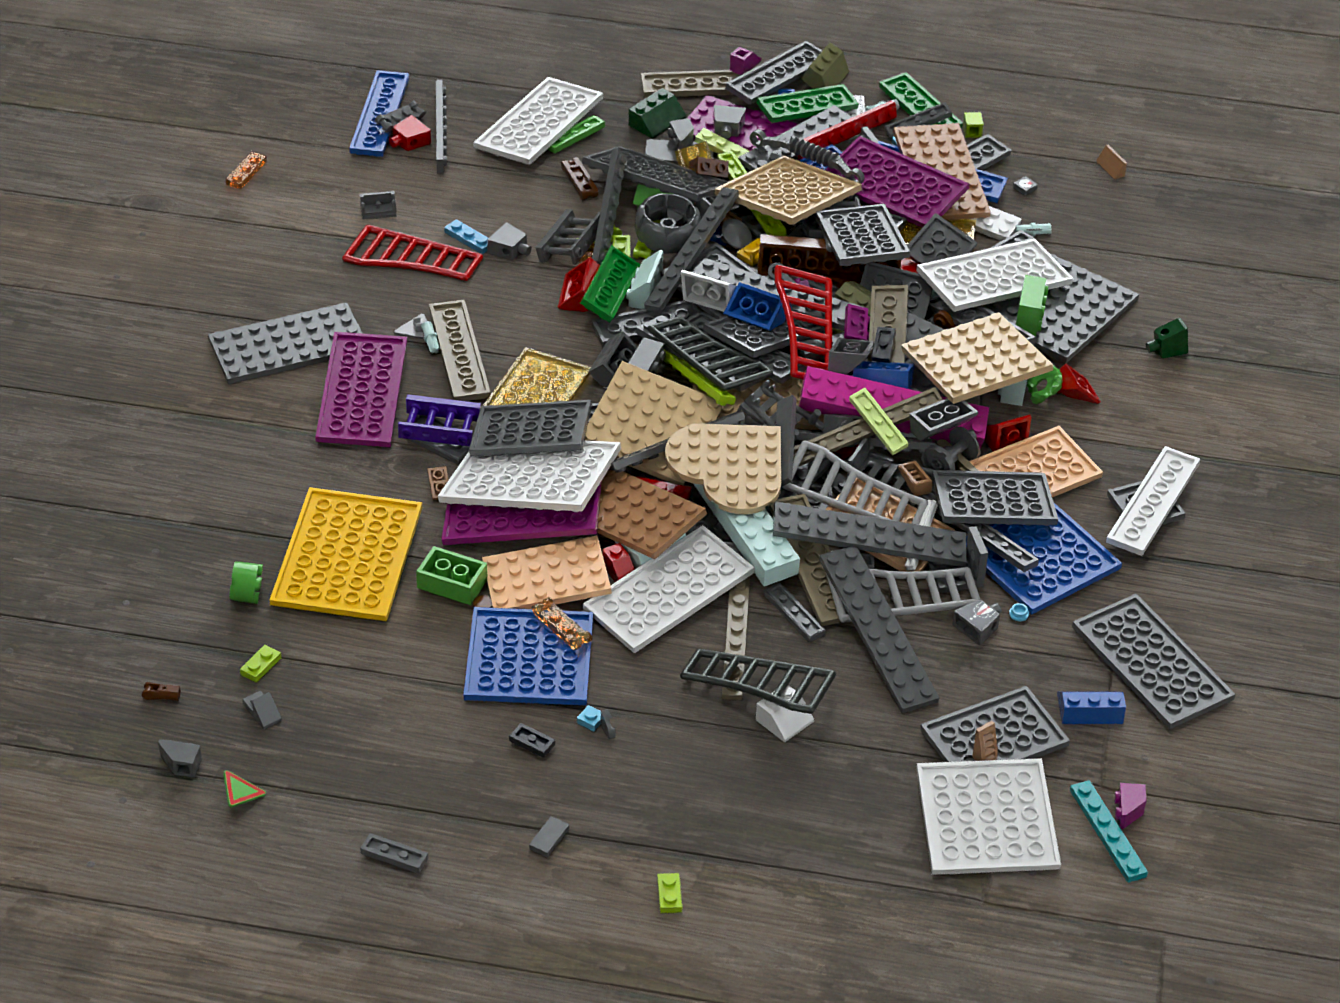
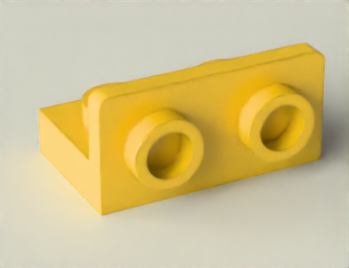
(750, 253)

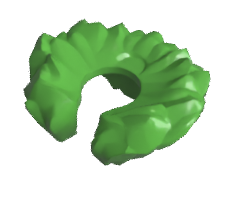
(1054, 384)

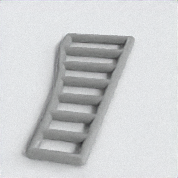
(854, 473)
(899, 610)

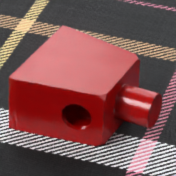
(410, 134)

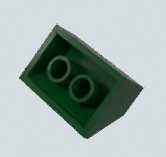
(655, 112)

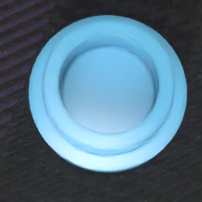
(1019, 612)

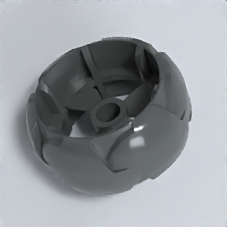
(668, 209)

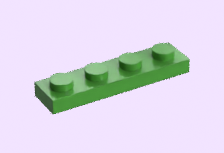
(577, 133)

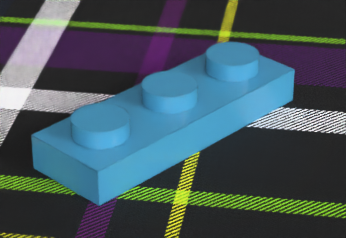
(467, 236)

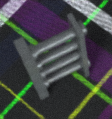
(558, 233)

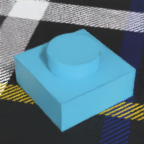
(590, 718)

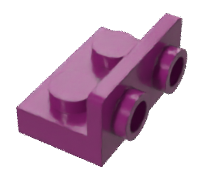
(856, 322)

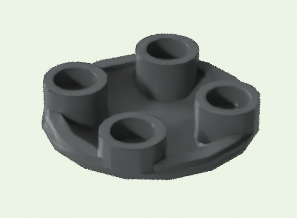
(735, 233)

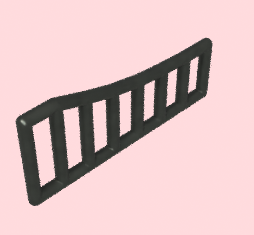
(737, 357)
(758, 691)

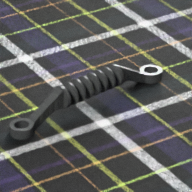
(809, 151)

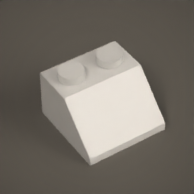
(781, 720)

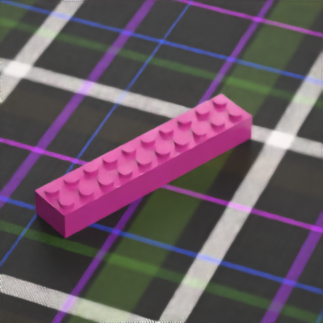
(832, 390)

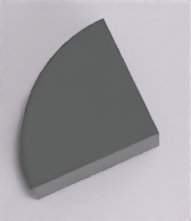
(605, 724)

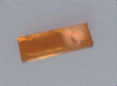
(246, 170)

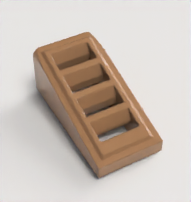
(917, 479)
(985, 746)

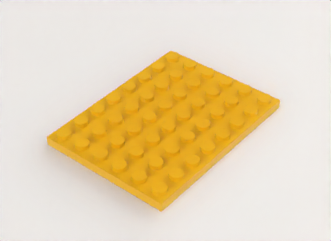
(346, 554)

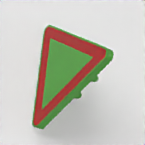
(240, 790)

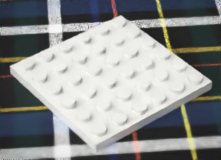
(987, 816)

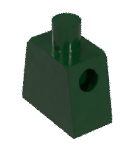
(1170, 339)

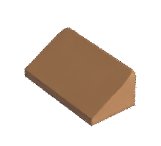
(1112, 163)

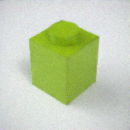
(973, 124)

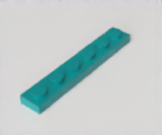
(1108, 831)

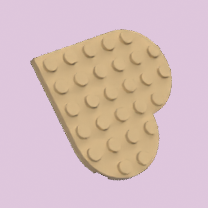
(731, 462)

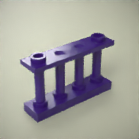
(442, 408)

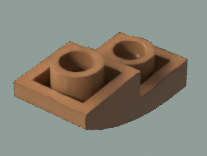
(437, 480)

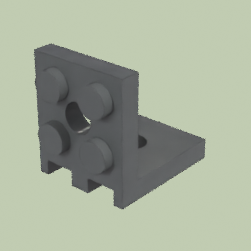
(975, 559)

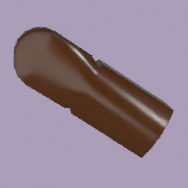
(161, 691)

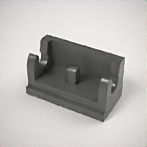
(378, 205)

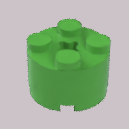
(246, 582)

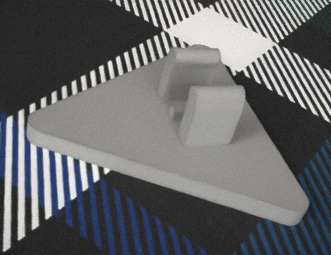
(412, 328)

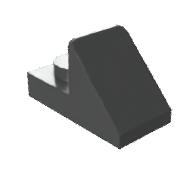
(262, 709)

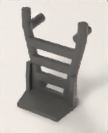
(757, 413)
(864, 459)

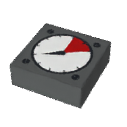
(1025, 185)

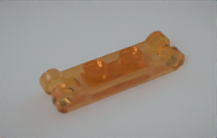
(561, 624)

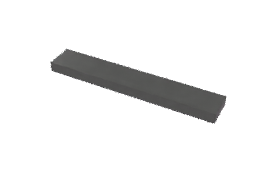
(786, 419)

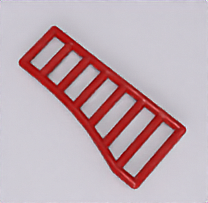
(401, 262)
(791, 315)

